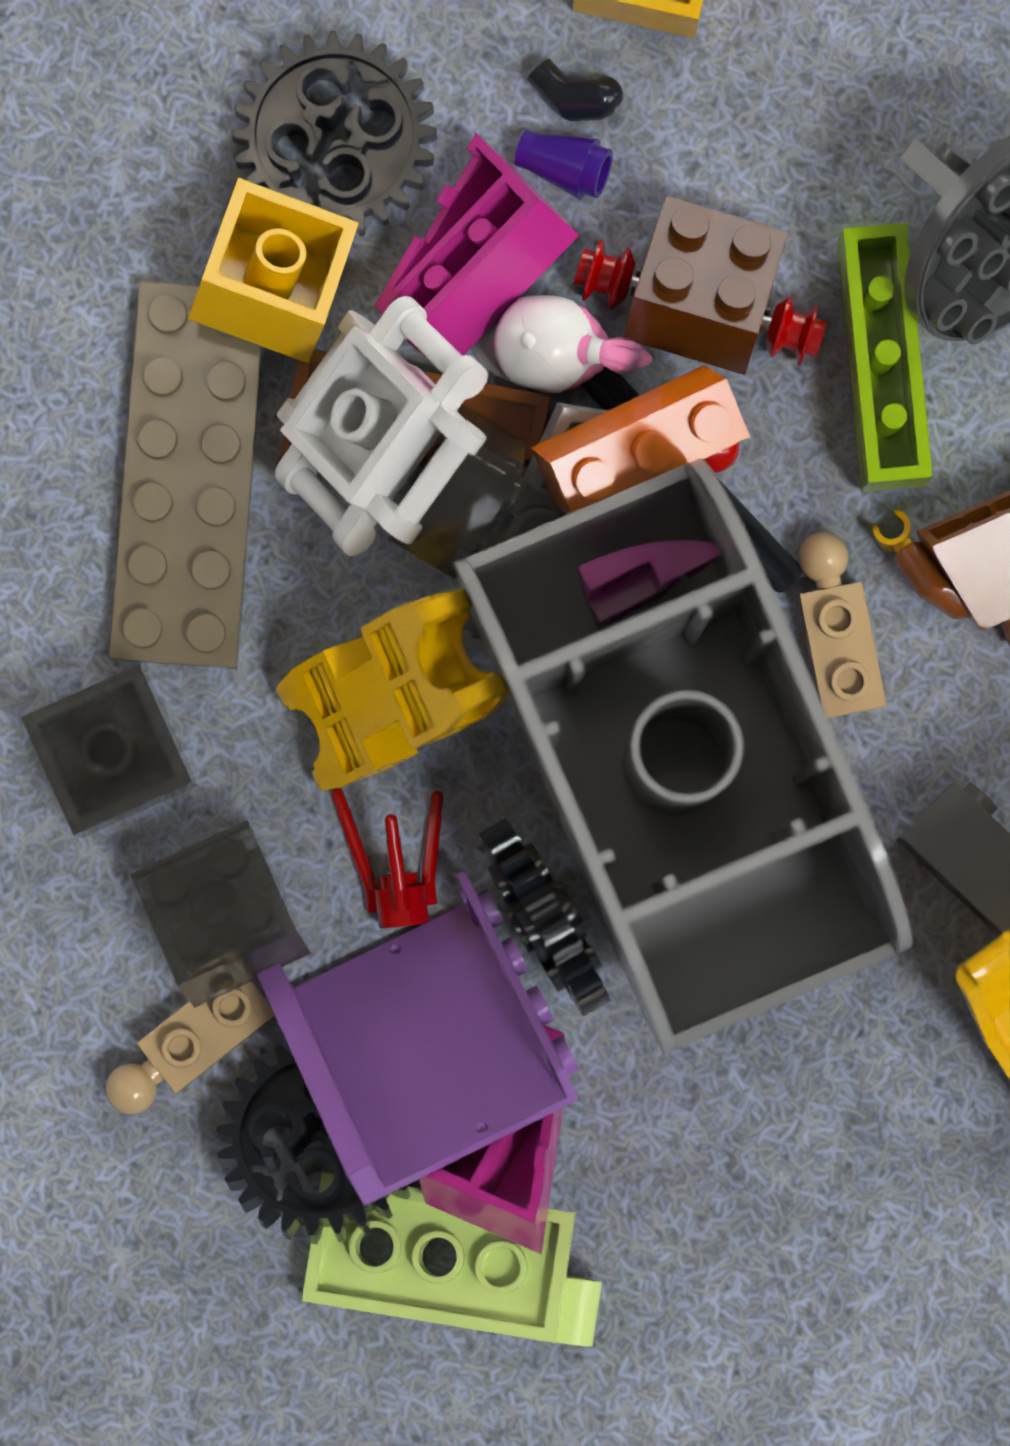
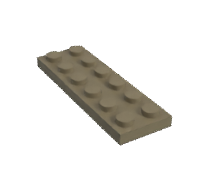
(185, 487)

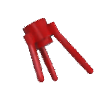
(400, 896)

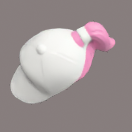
(554, 346)

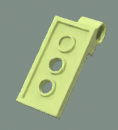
(490, 1288)

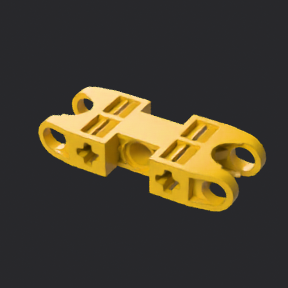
(392, 689)

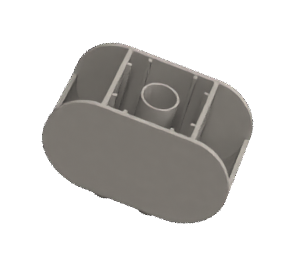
(688, 763)

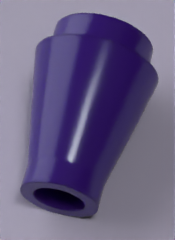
(567, 162)

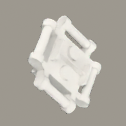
(371, 422)

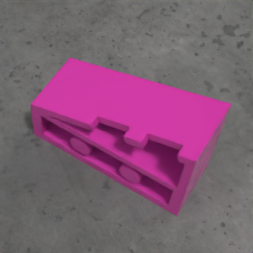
(480, 250)
(503, 1183)

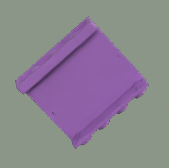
(424, 1047)

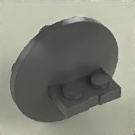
(962, 255)

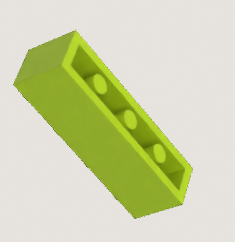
(883, 359)

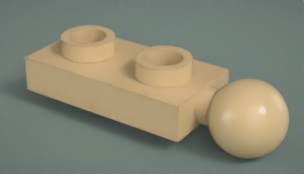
(838, 630)
(187, 1046)

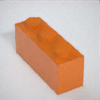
(641, 439)

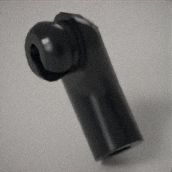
(576, 99)

